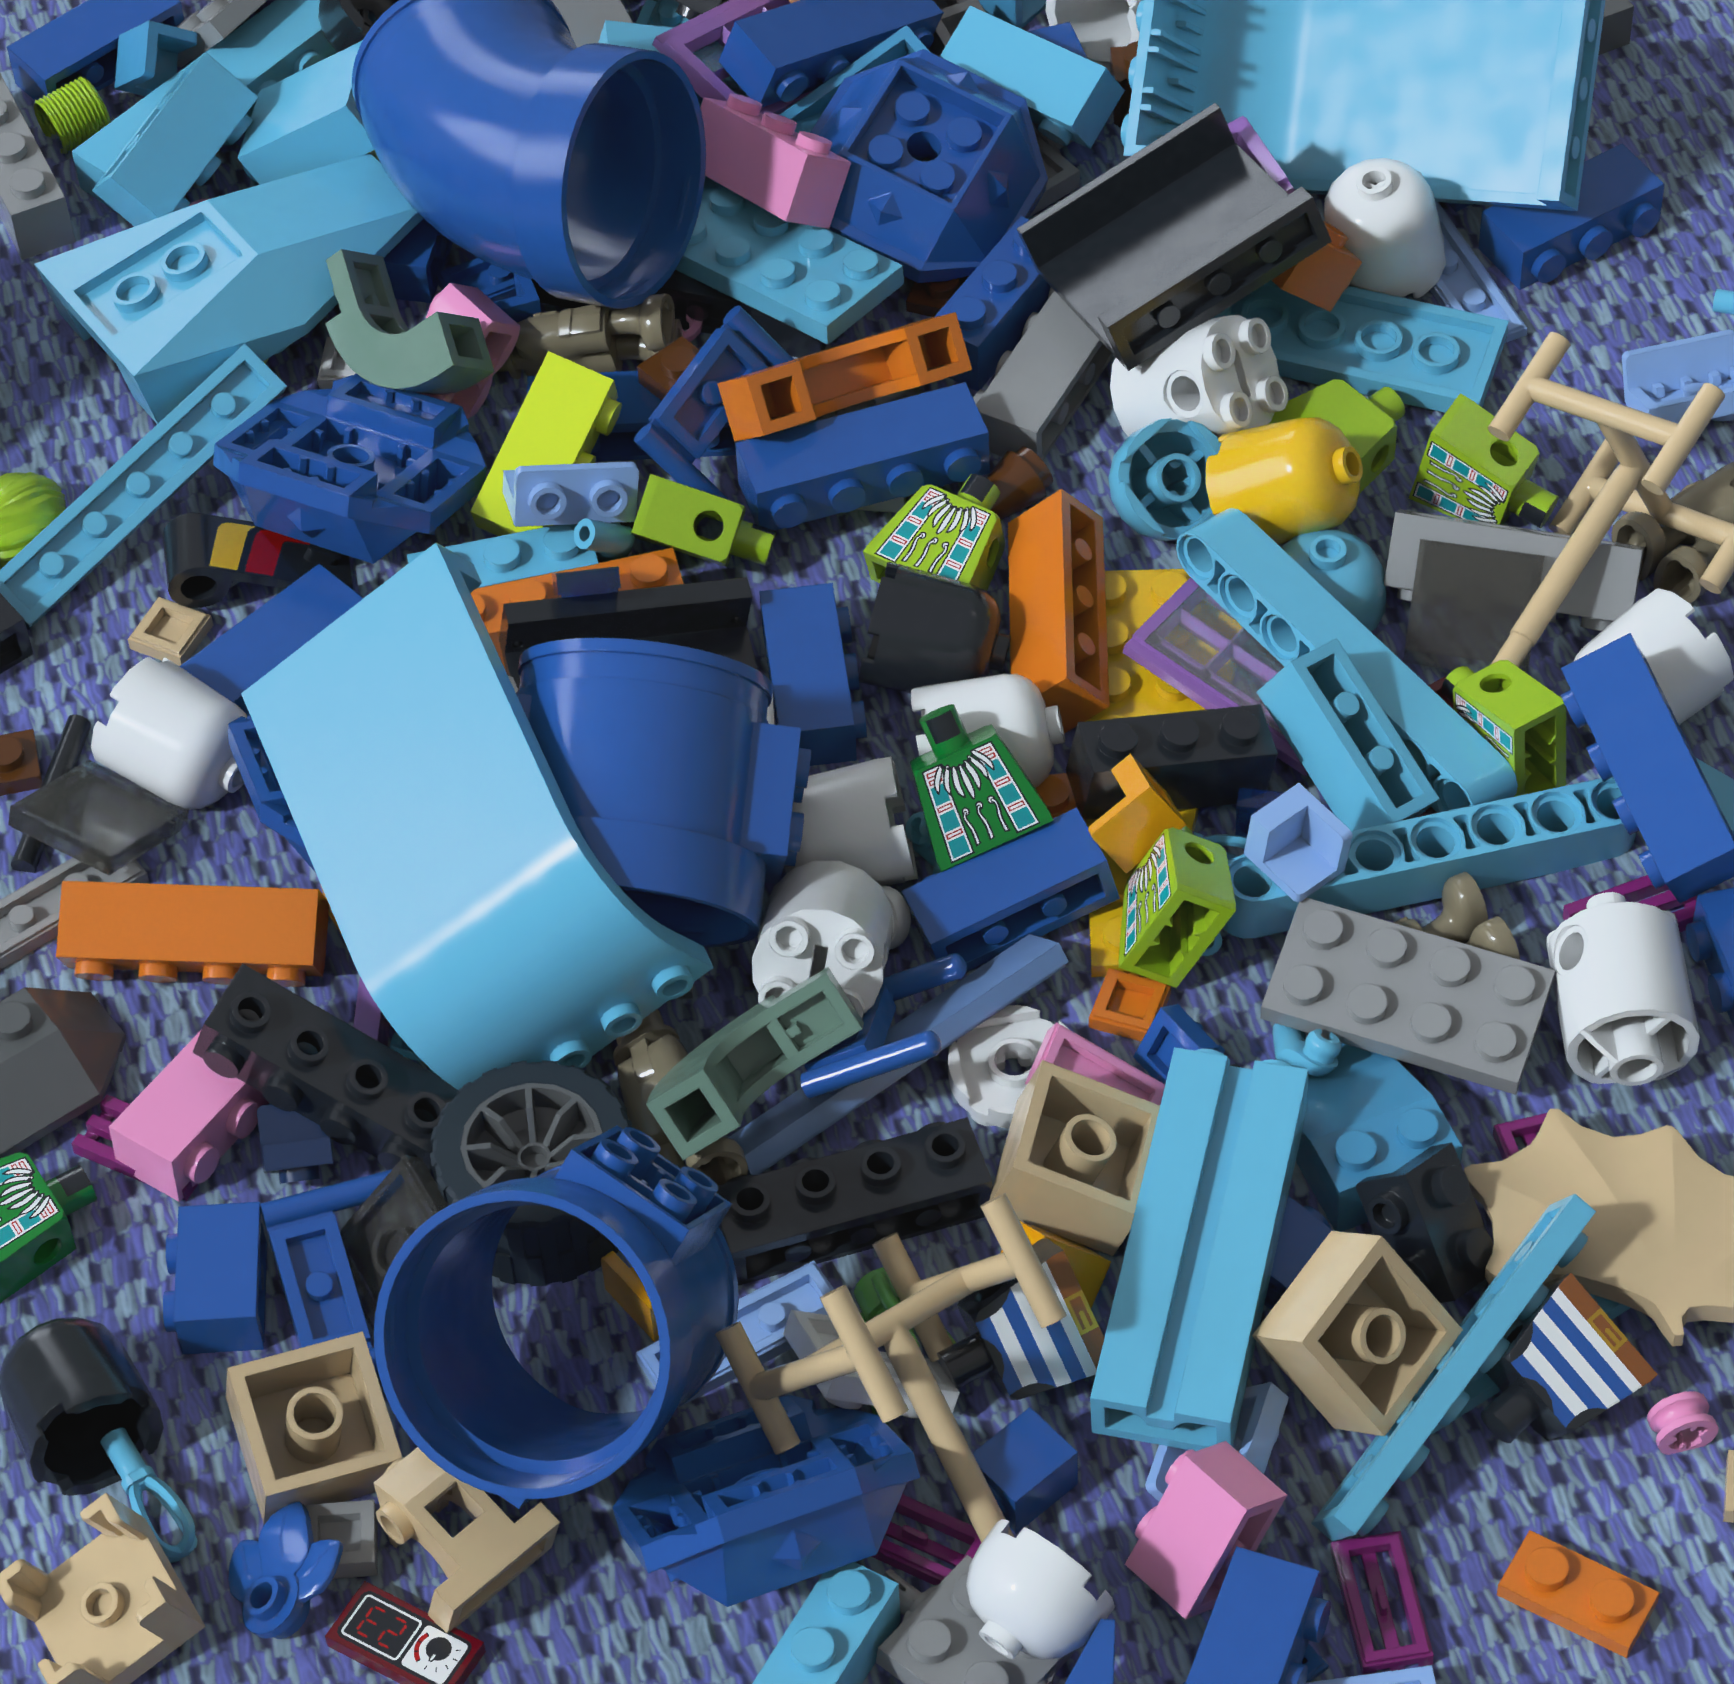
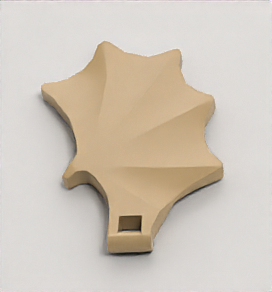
(1657, 1227)

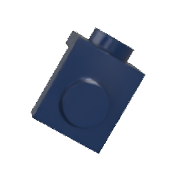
(292, 1144)

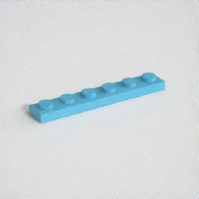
(136, 485)
(1513, 1293)

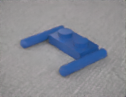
(693, 407)
(864, 1052)
(315, 1262)

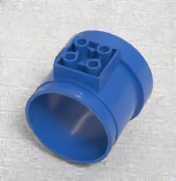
(671, 775)
(456, 1376)

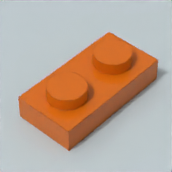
(1578, 1593)

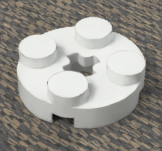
(981, 1055)

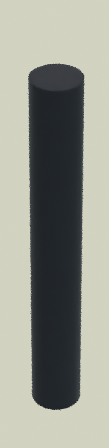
(63, 760)

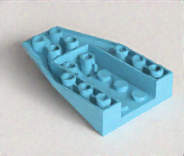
(224, 274)

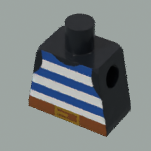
(1013, 1345)
(1562, 1366)

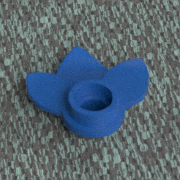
(282, 1572)

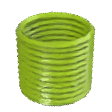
(72, 112)

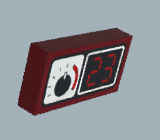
(402, 1640)

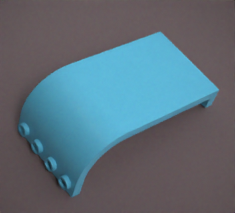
(1462, 90)
(451, 841)

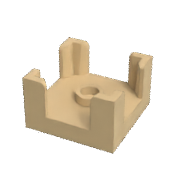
(107, 1606)

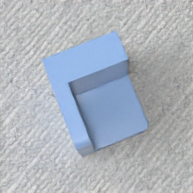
(1298, 843)

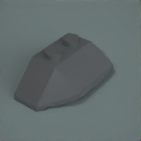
(53, 1061)

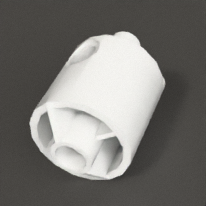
(1210, 375)
(821, 920)
(1622, 992)

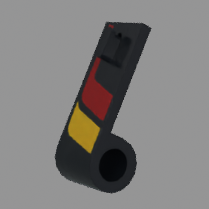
(213, 551)

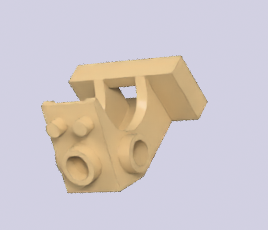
(480, 1556)

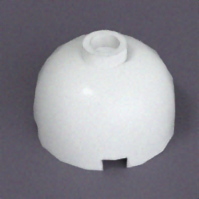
(1032, 1595)

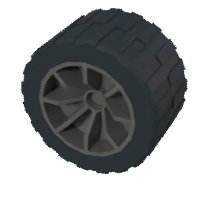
(517, 1127)

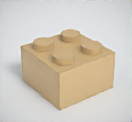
(1076, 1157)
(1357, 1332)
(312, 1424)

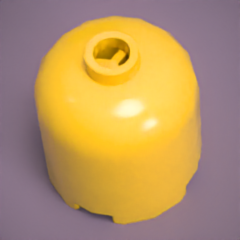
(1286, 476)

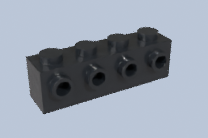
(323, 1069)
(854, 1199)

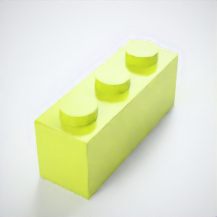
(553, 427)

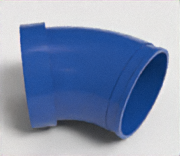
(535, 148)

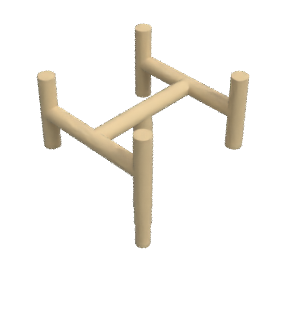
(1604, 492)
(859, 1343)

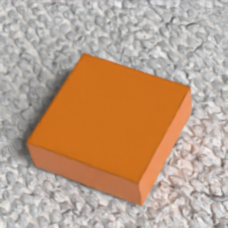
(1127, 1004)

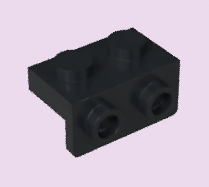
(1431, 1221)

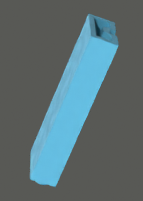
(1200, 1252)

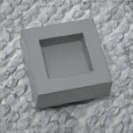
(353, 1525)

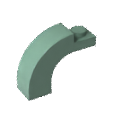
(432, 358)
(737, 1064)

